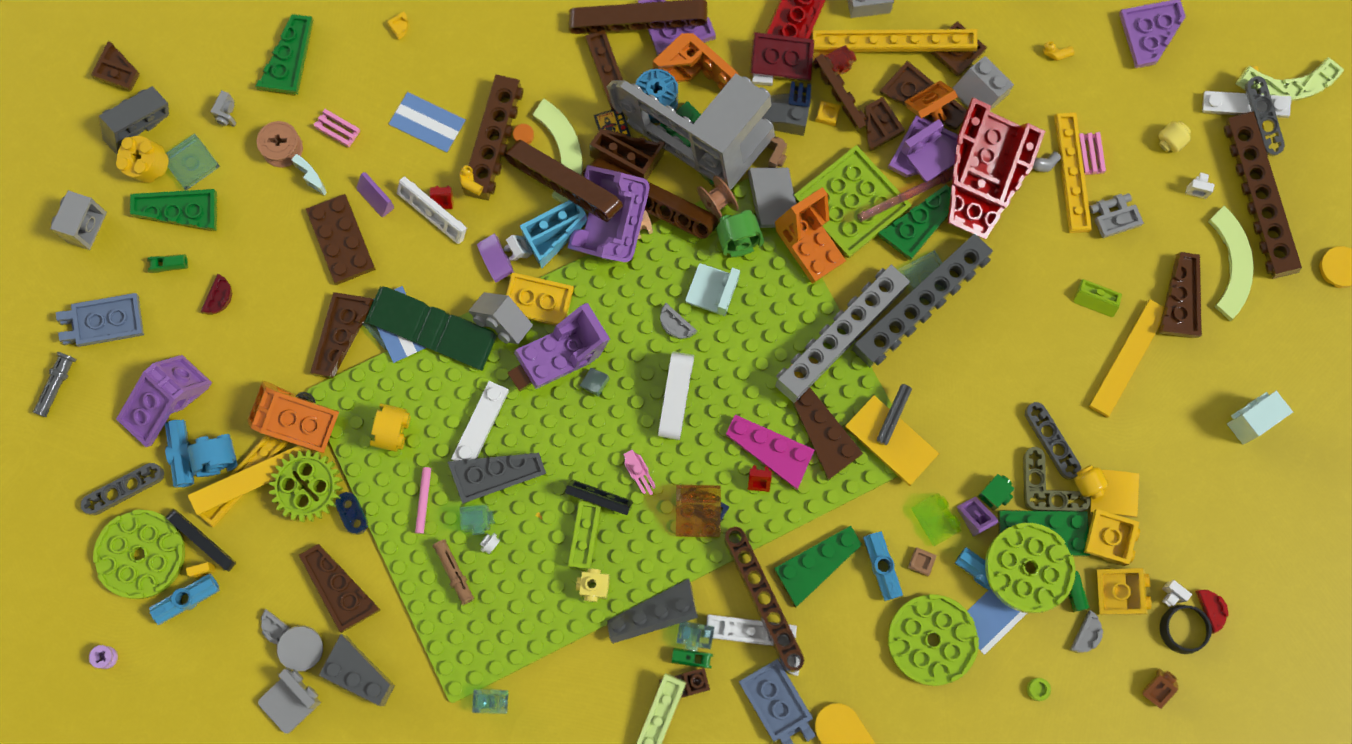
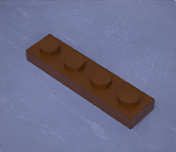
(603, 59)

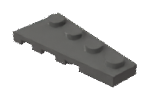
(487, 475)
(656, 613)

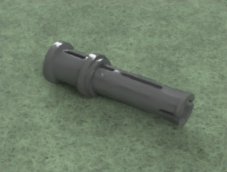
(57, 375)

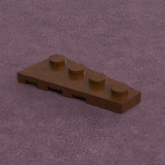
(1183, 300)
(339, 331)

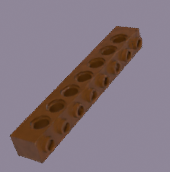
(1247, 125)

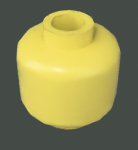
(1174, 136)

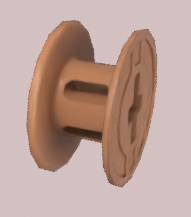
(279, 143)
(717, 197)

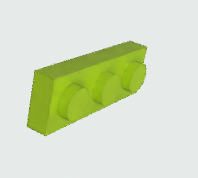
(584, 535)

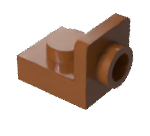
(1161, 688)

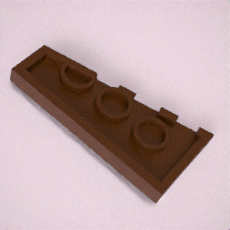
(828, 76)
(909, 82)
(831, 442)
(339, 592)

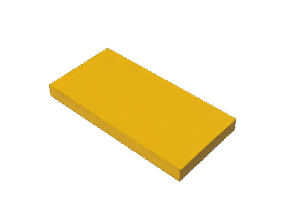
(906, 451)

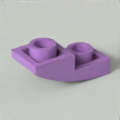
(495, 258)

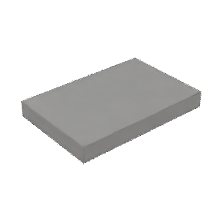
(771, 194)

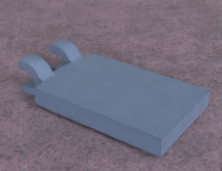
(102, 320)
(777, 703)

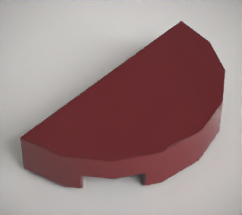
(218, 297)

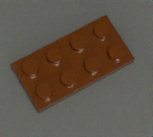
(340, 239)

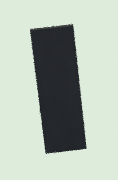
(599, 497)

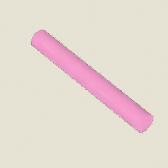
(423, 499)

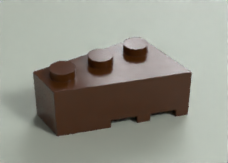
(627, 152)

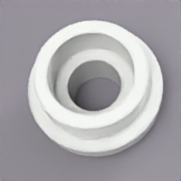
(489, 543)

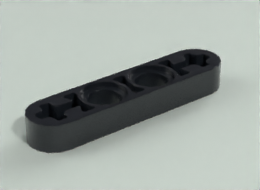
(201, 540)

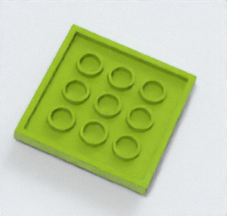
(852, 188)

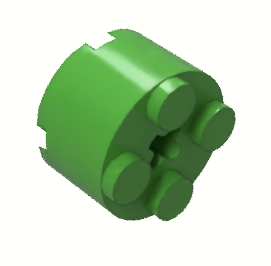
(739, 233)

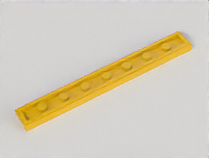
(896, 40)

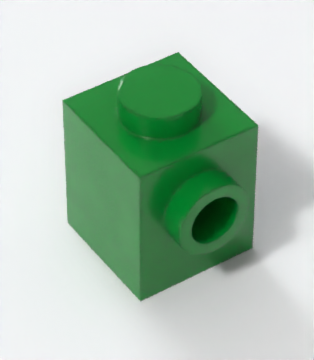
(997, 492)

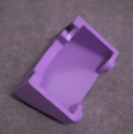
(619, 236)

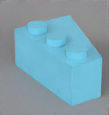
(553, 230)

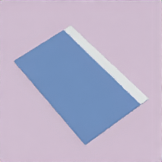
(992, 620)

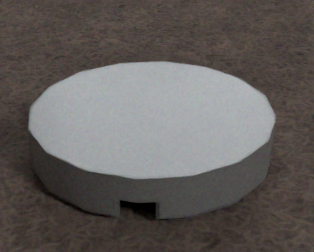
(300, 648)

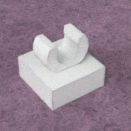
(1200, 187)
(518, 246)
(1175, 593)

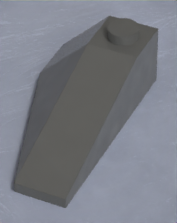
(787, 117)

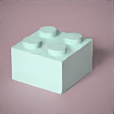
(1259, 416)

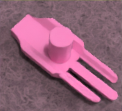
(638, 469)

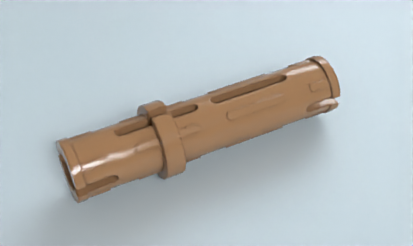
(457, 580)

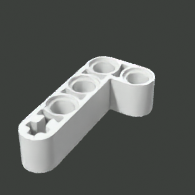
(676, 395)

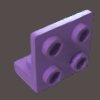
(929, 152)

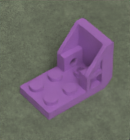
(571, 346)
(160, 391)

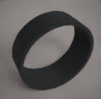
(1165, 634)

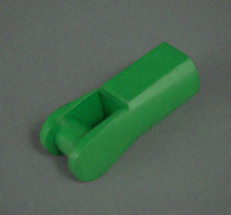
(171, 262)
(1077, 595)
(687, 657)

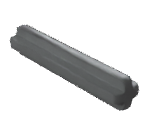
(894, 414)

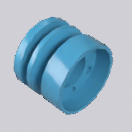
(664, 83)

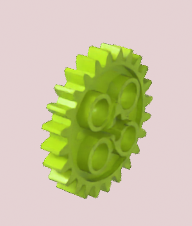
(291, 499)

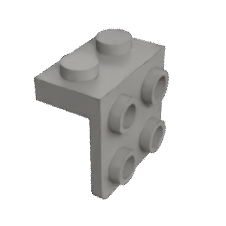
(289, 701)

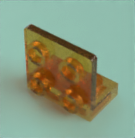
(698, 510)

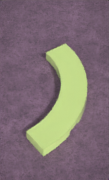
(1299, 87)
(565, 137)
(1239, 261)

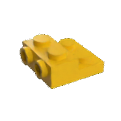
(1112, 537)
(1123, 591)

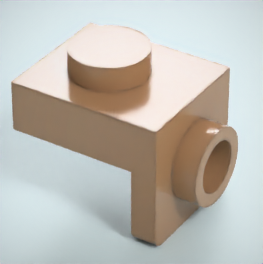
(778, 157)

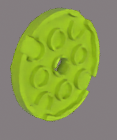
(116, 548)
(1010, 580)
(956, 635)

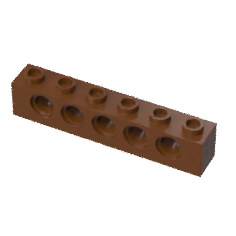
(502, 88)

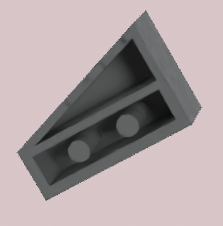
(132, 117)
(355, 672)

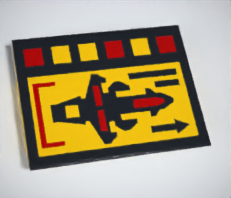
(612, 121)

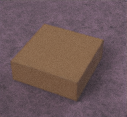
(922, 561)

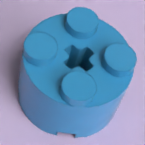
(212, 455)

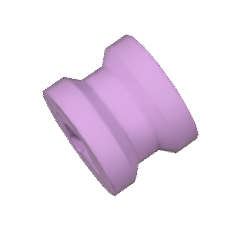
(108, 656)

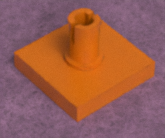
(931, 100)

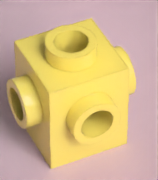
(599, 591)

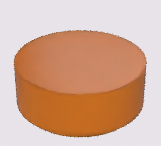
(523, 132)

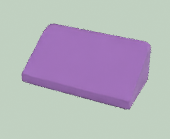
(374, 195)

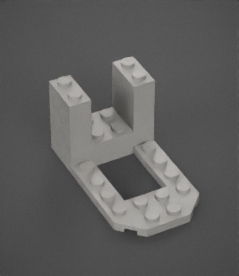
(722, 139)

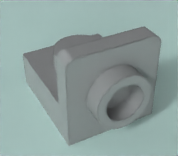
(222, 108)

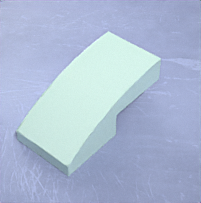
(311, 176)

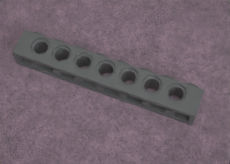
(974, 249)

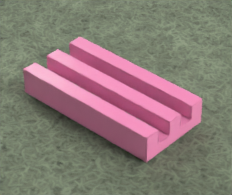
(323, 119)
(1099, 151)

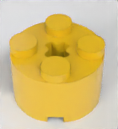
(142, 159)
(389, 427)

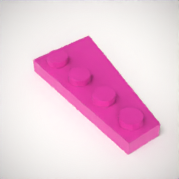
(777, 452)

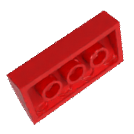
(795, 18)

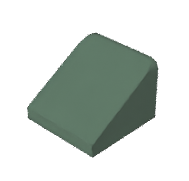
(594, 381)

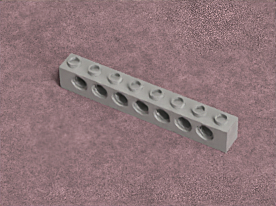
(795, 387)

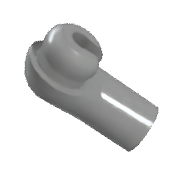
(1046, 165)

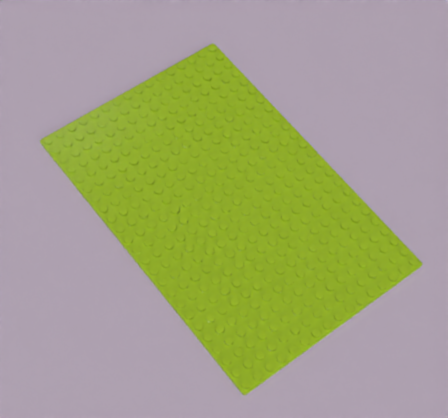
(524, 587)

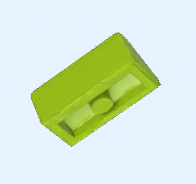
(1098, 298)

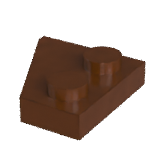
(115, 69)
(881, 124)

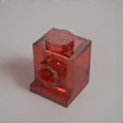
(842, 59)

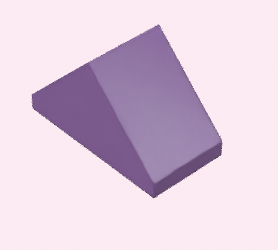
(976, 516)

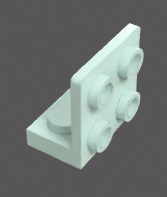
(712, 289)

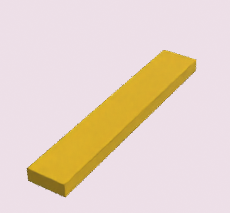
(1072, 173)
(1127, 359)
(265, 449)
(241, 482)

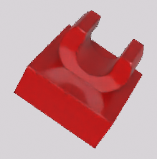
(442, 196)
(759, 479)

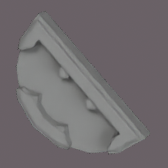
(675, 324)
(272, 627)
(1088, 635)

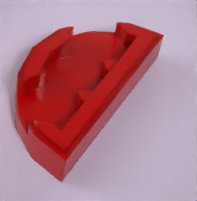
(1214, 608)

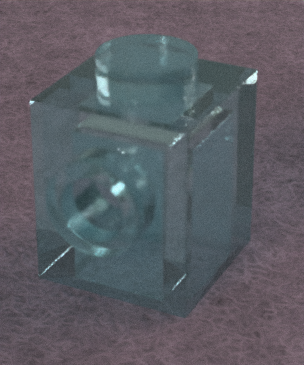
(476, 519)
(695, 635)
(490, 701)

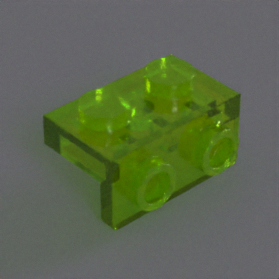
(936, 519)

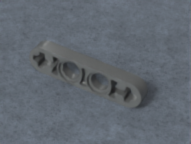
(1268, 115)
(1049, 442)
(122, 488)

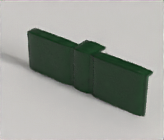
(431, 327)

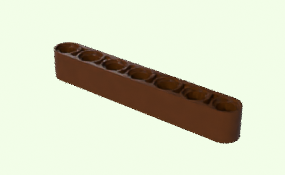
(638, 16)
(563, 180)
(671, 207)
(772, 607)

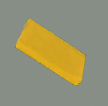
(540, 298)

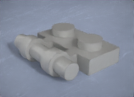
(1117, 221)

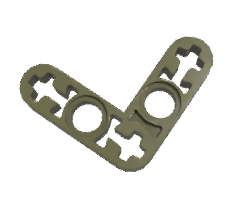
(1040, 489)

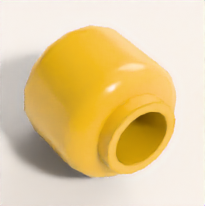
(1091, 482)

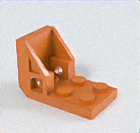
(690, 50)
(807, 239)
(291, 418)

